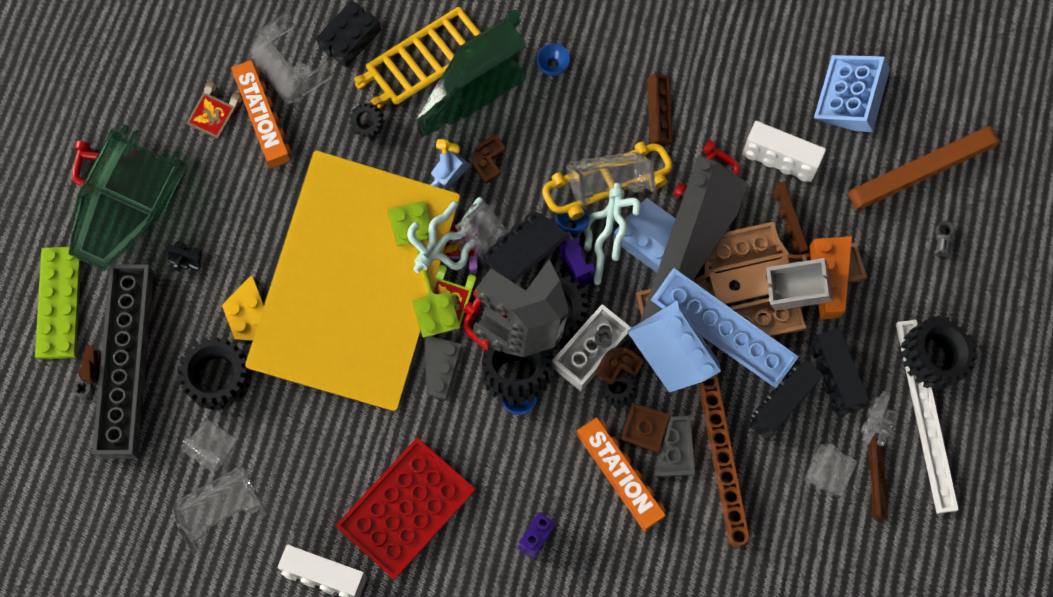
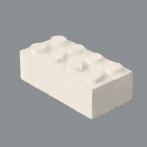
(783, 151)
(581, 354)
(321, 572)

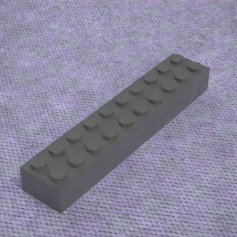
(123, 362)

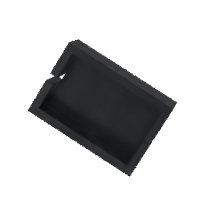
(348, 33)

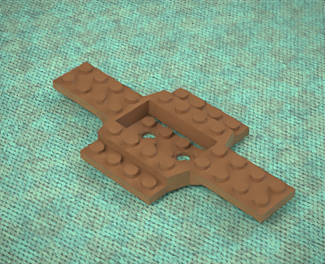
(744, 258)

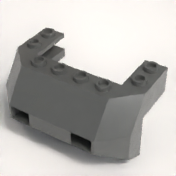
(535, 313)

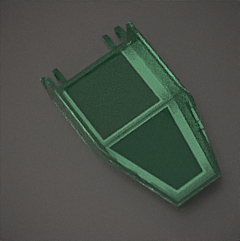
(476, 75)
(122, 198)

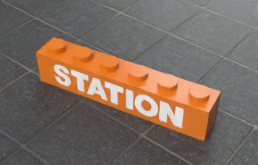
(261, 116)
(620, 474)

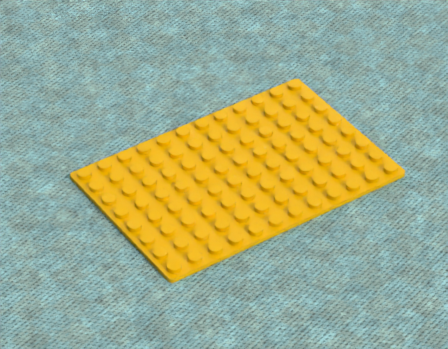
(344, 288)

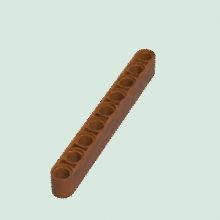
(923, 168)
(723, 468)

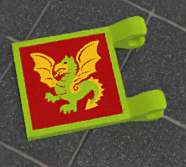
(459, 294)

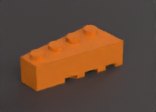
(837, 254)

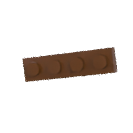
(792, 225)

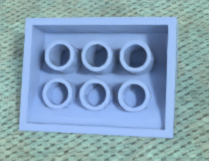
(853, 92)
(647, 234)
(675, 348)

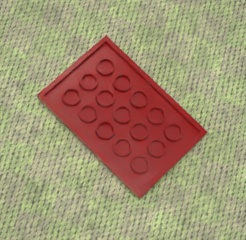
(405, 508)

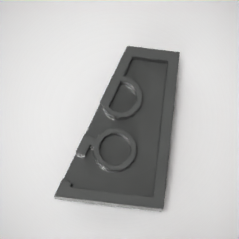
(440, 362)
(677, 449)

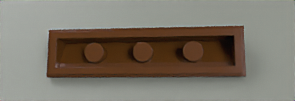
(659, 109)
(877, 480)

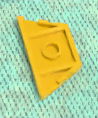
(244, 311)

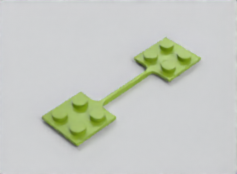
(436, 311)

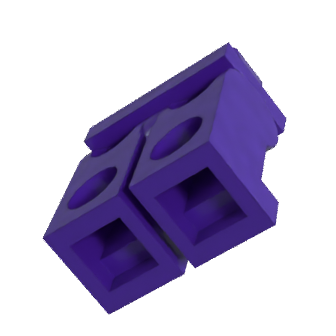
(574, 262)
(536, 535)

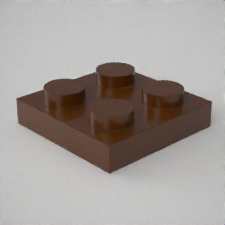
(644, 428)

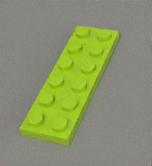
(57, 304)

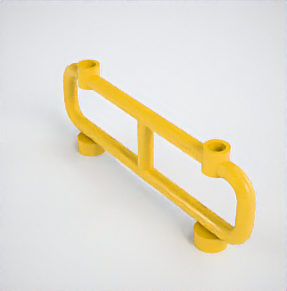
(575, 209)

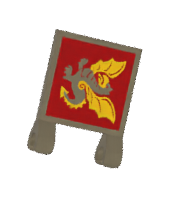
(211, 113)

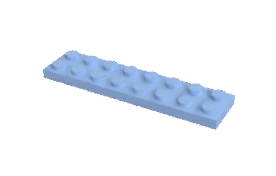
(727, 328)

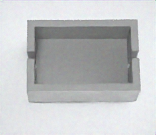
(799, 284)

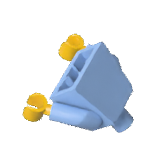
(451, 164)

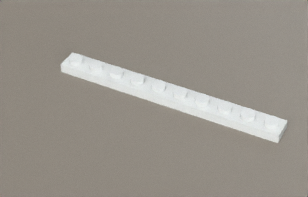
(930, 436)

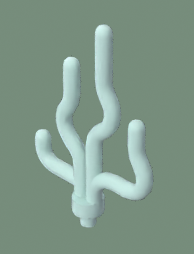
(612, 212)
(431, 251)

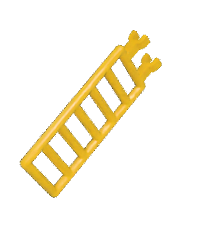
(389, 95)

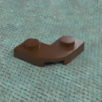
(483, 158)
(617, 359)
(89, 365)

